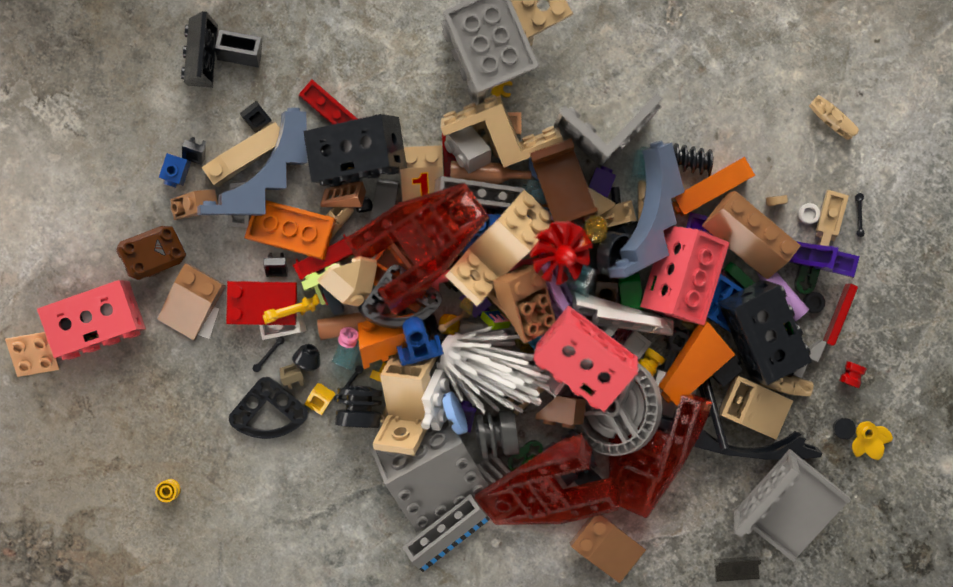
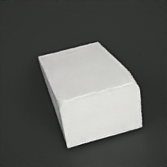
(274, 331)

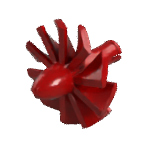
(564, 245)

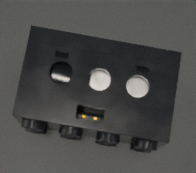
(363, 145)
(765, 331)

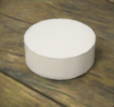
(808, 214)

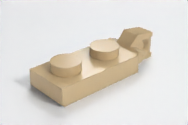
(831, 217)

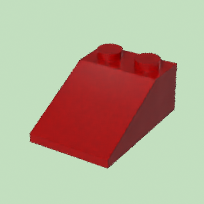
(251, 299)

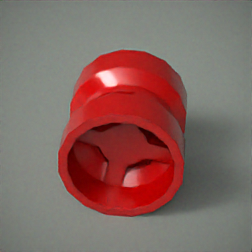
(853, 374)

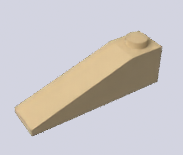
(242, 155)

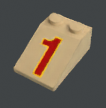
(422, 170)

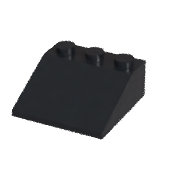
(200, 51)

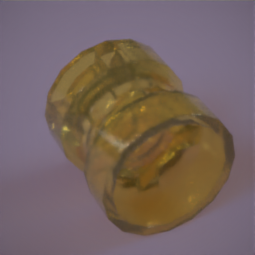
(598, 226)

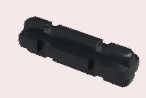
(432, 327)

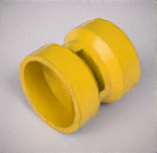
(651, 361)
(171, 488)

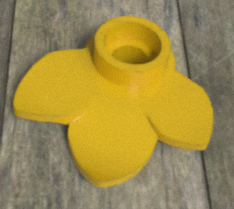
(873, 442)

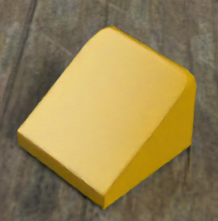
(319, 398)

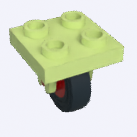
(326, 297)

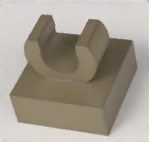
(291, 374)

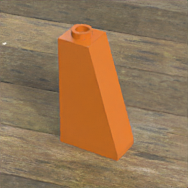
(712, 187)
(695, 363)

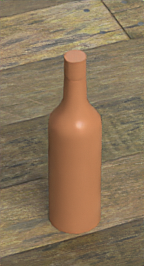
(490, 173)
(331, 327)

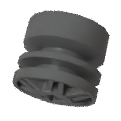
(497, 434)

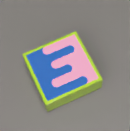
(495, 319)

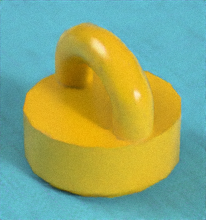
(445, 318)

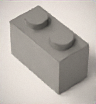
(468, 149)

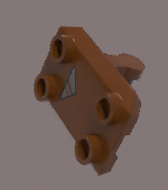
(151, 252)

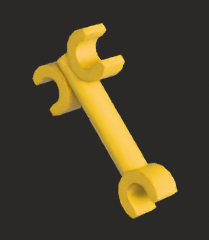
(304, 306)

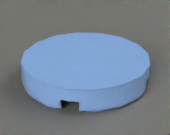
(455, 413)

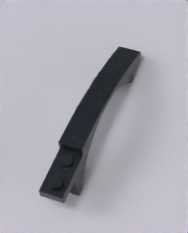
(769, 452)

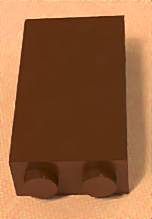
(563, 183)

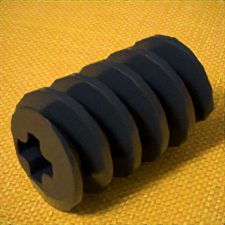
(694, 160)

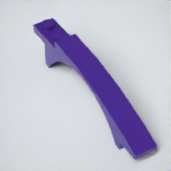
(808, 255)

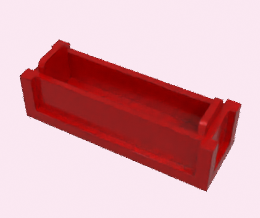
(335, 254)

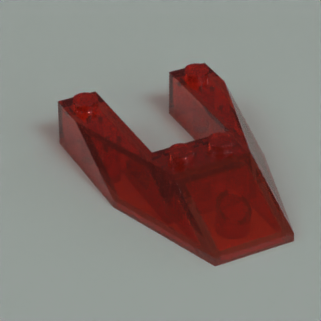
(431, 232)
(651, 470)
(535, 497)

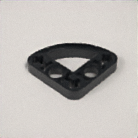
(392, 322)
(263, 397)

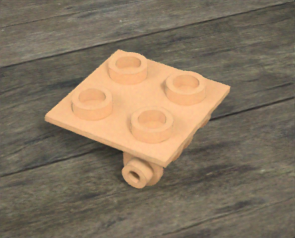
(31, 354)

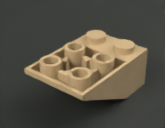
(755, 407)

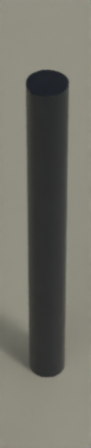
(715, 416)

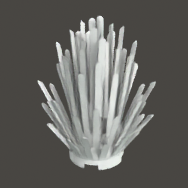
(480, 366)

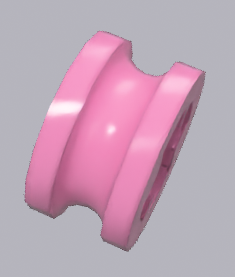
(348, 342)

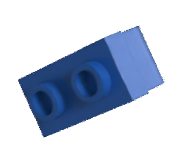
(418, 344)

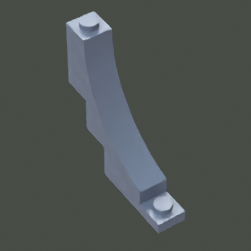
(250, 197)
(648, 240)

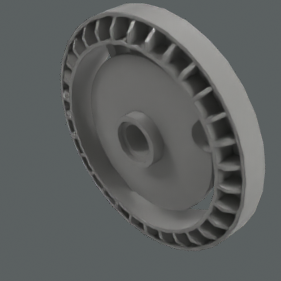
(625, 418)

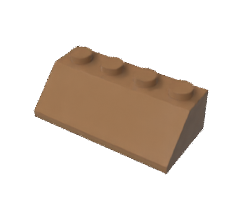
(751, 235)

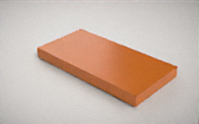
(292, 229)

